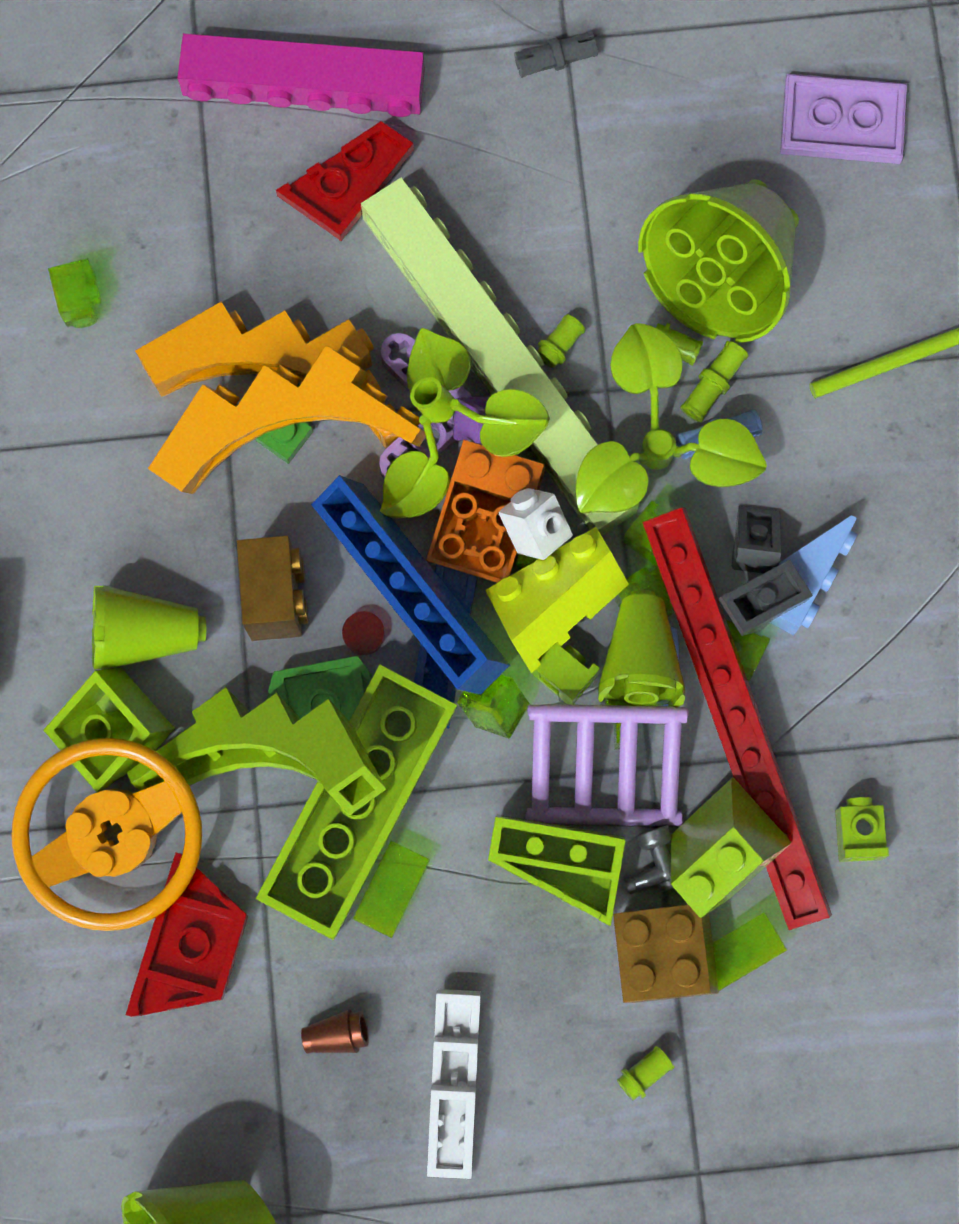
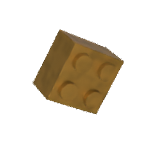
(269, 588)
(665, 954)

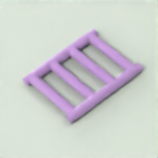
(586, 716)

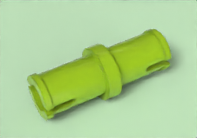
(714, 381)

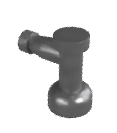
(659, 875)

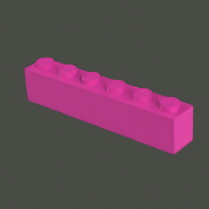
(301, 74)

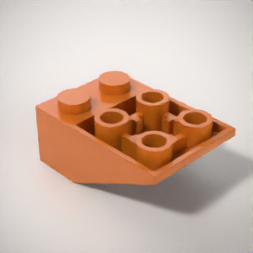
(469, 526)

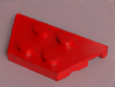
(189, 949)

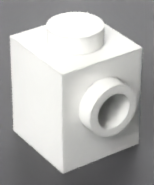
(535, 523)

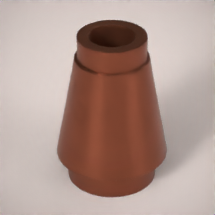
(336, 1034)

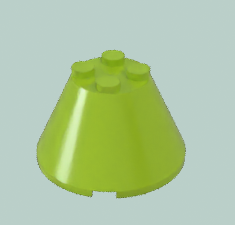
(722, 259)

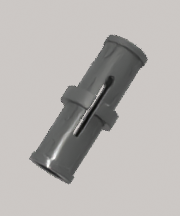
(556, 54)

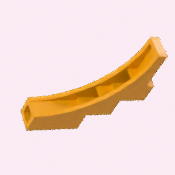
(215, 347)
(218, 426)

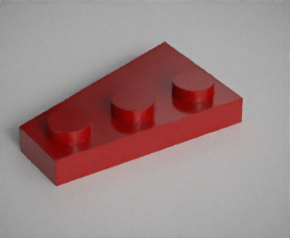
(336, 188)

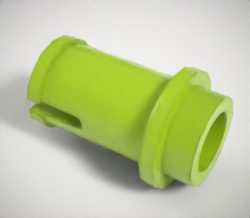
(560, 341)
(687, 345)
(645, 1073)

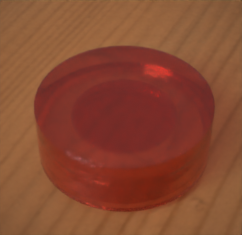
(363, 633)

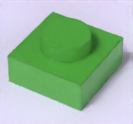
(286, 440)

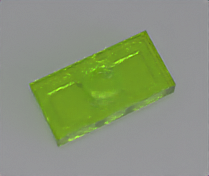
(391, 889)
(746, 950)

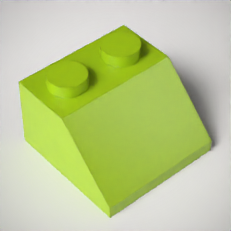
(108, 708)

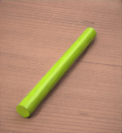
(884, 363)

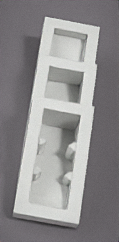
(453, 1084)

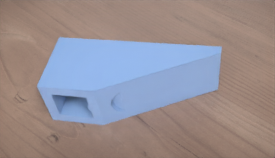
(815, 568)

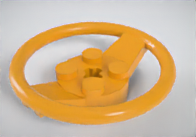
(84, 843)

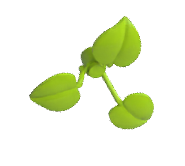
(509, 427)
(613, 480)

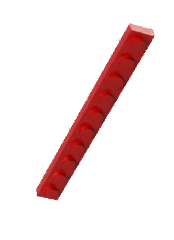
(735, 710)

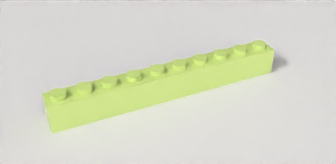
(471, 318)

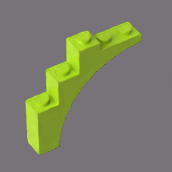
(271, 736)

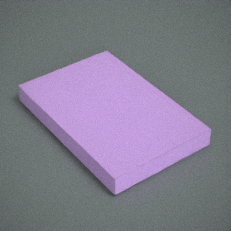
(843, 118)

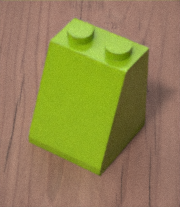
(722, 848)

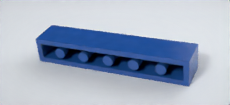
(410, 586)

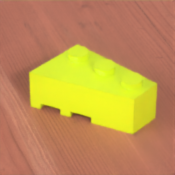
(555, 594)

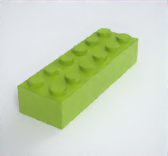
(335, 851)

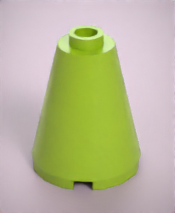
(140, 628)
(642, 656)

